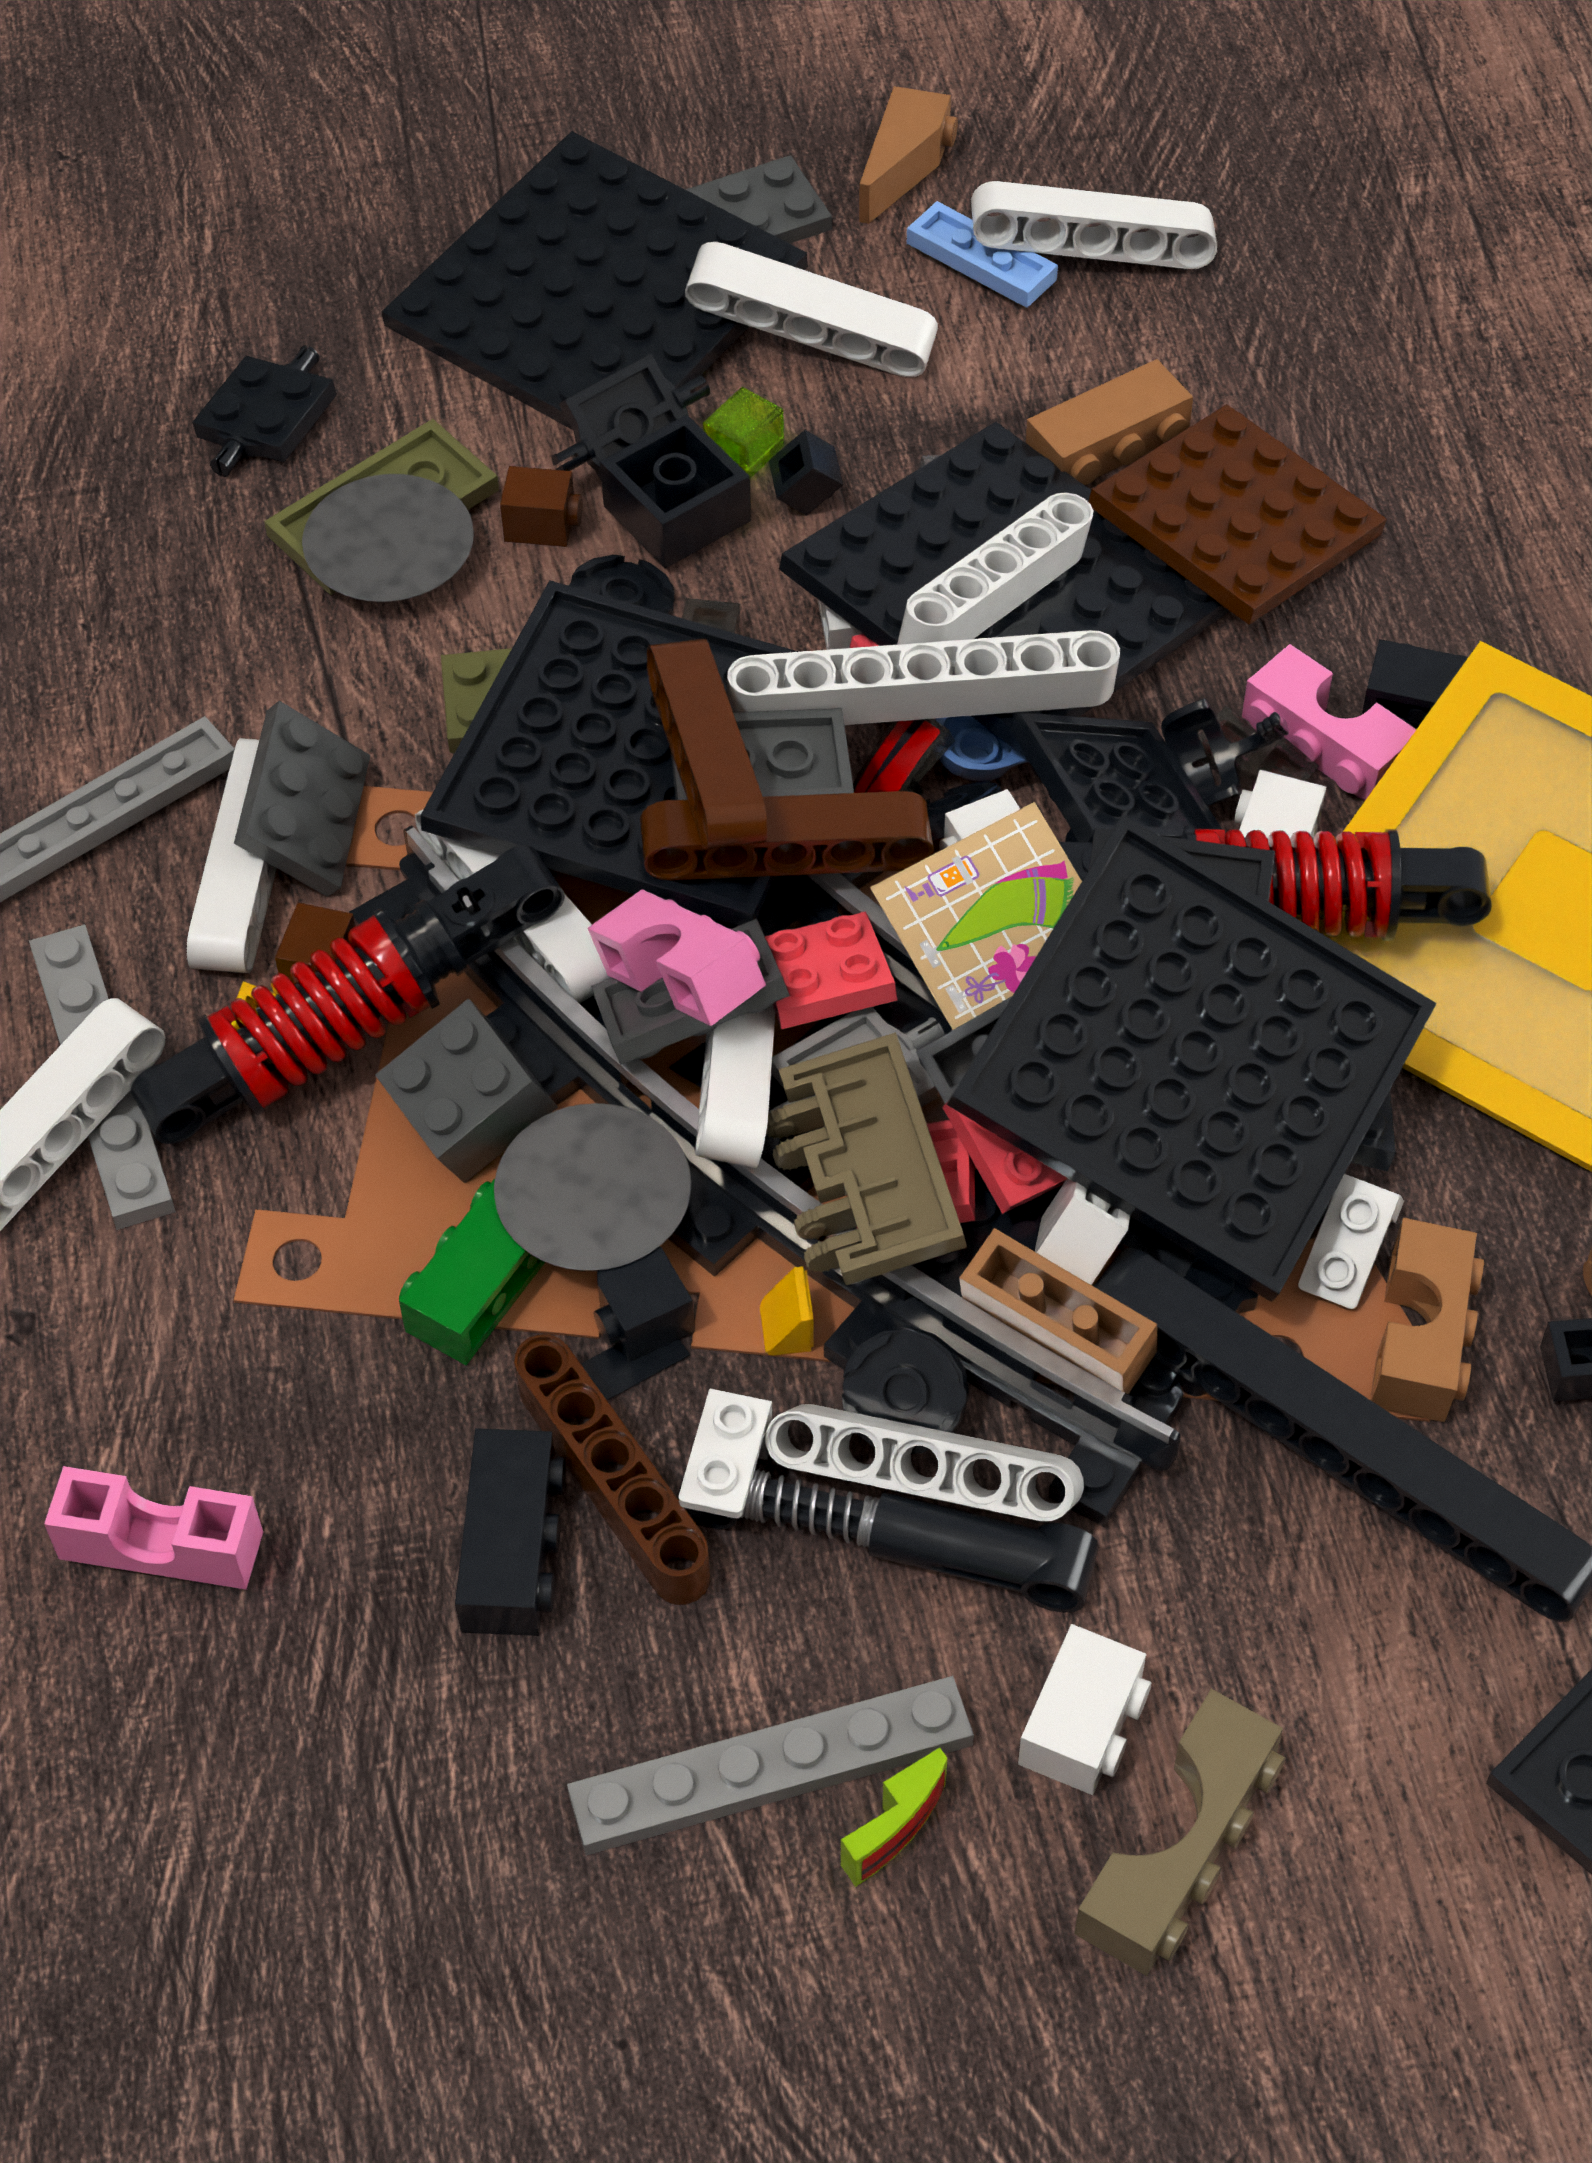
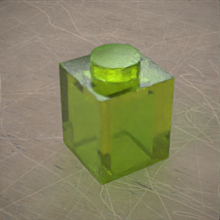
(747, 429)

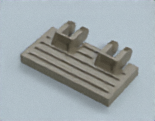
(873, 1153)

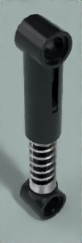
(1044, 1563)

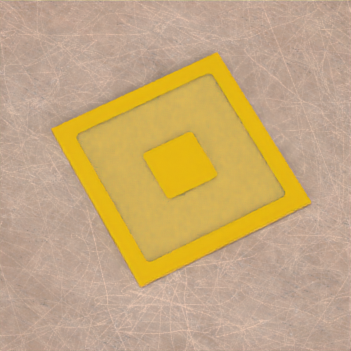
(1511, 775)

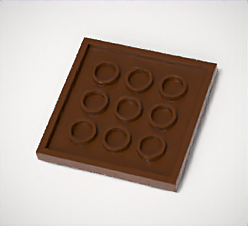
(1237, 513)

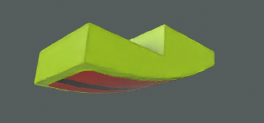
(906, 1806)

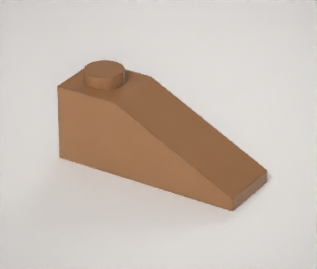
(905, 148)

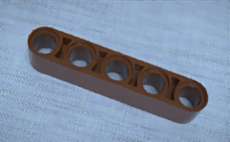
(706, 744)
(802, 837)
(619, 1493)

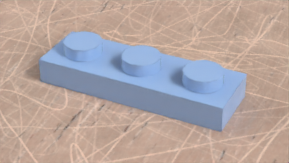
(951, 240)

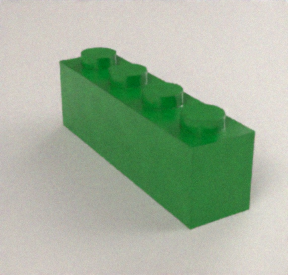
(467, 1282)

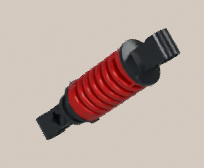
(1356, 875)
(380, 971)

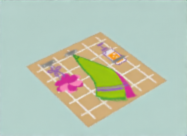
(981, 911)

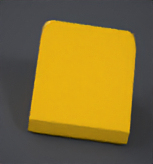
(788, 1315)

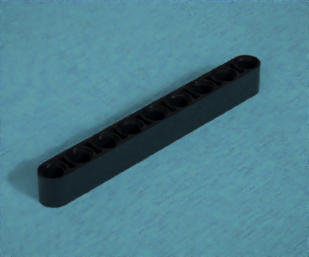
(1356, 1440)

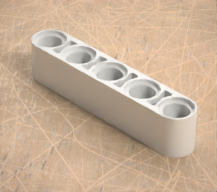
(1076, 209)
(811, 309)
(1000, 573)
(233, 884)
(557, 944)
(736, 1089)
(71, 1097)
(894, 1469)

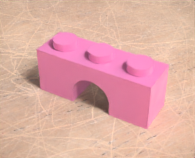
(1347, 750)
(701, 962)
(107, 1524)

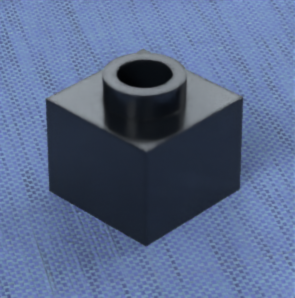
(805, 472)
(1568, 1358)

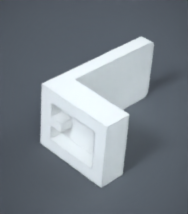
(1349, 1241)
(725, 1453)

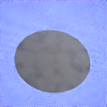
(387, 537)
(592, 1187)

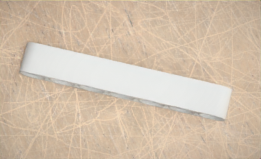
(932, 677)

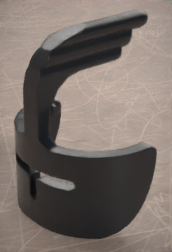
(1182, 737)

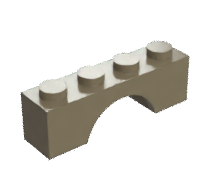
(1141, 1898)

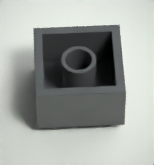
(465, 1090)

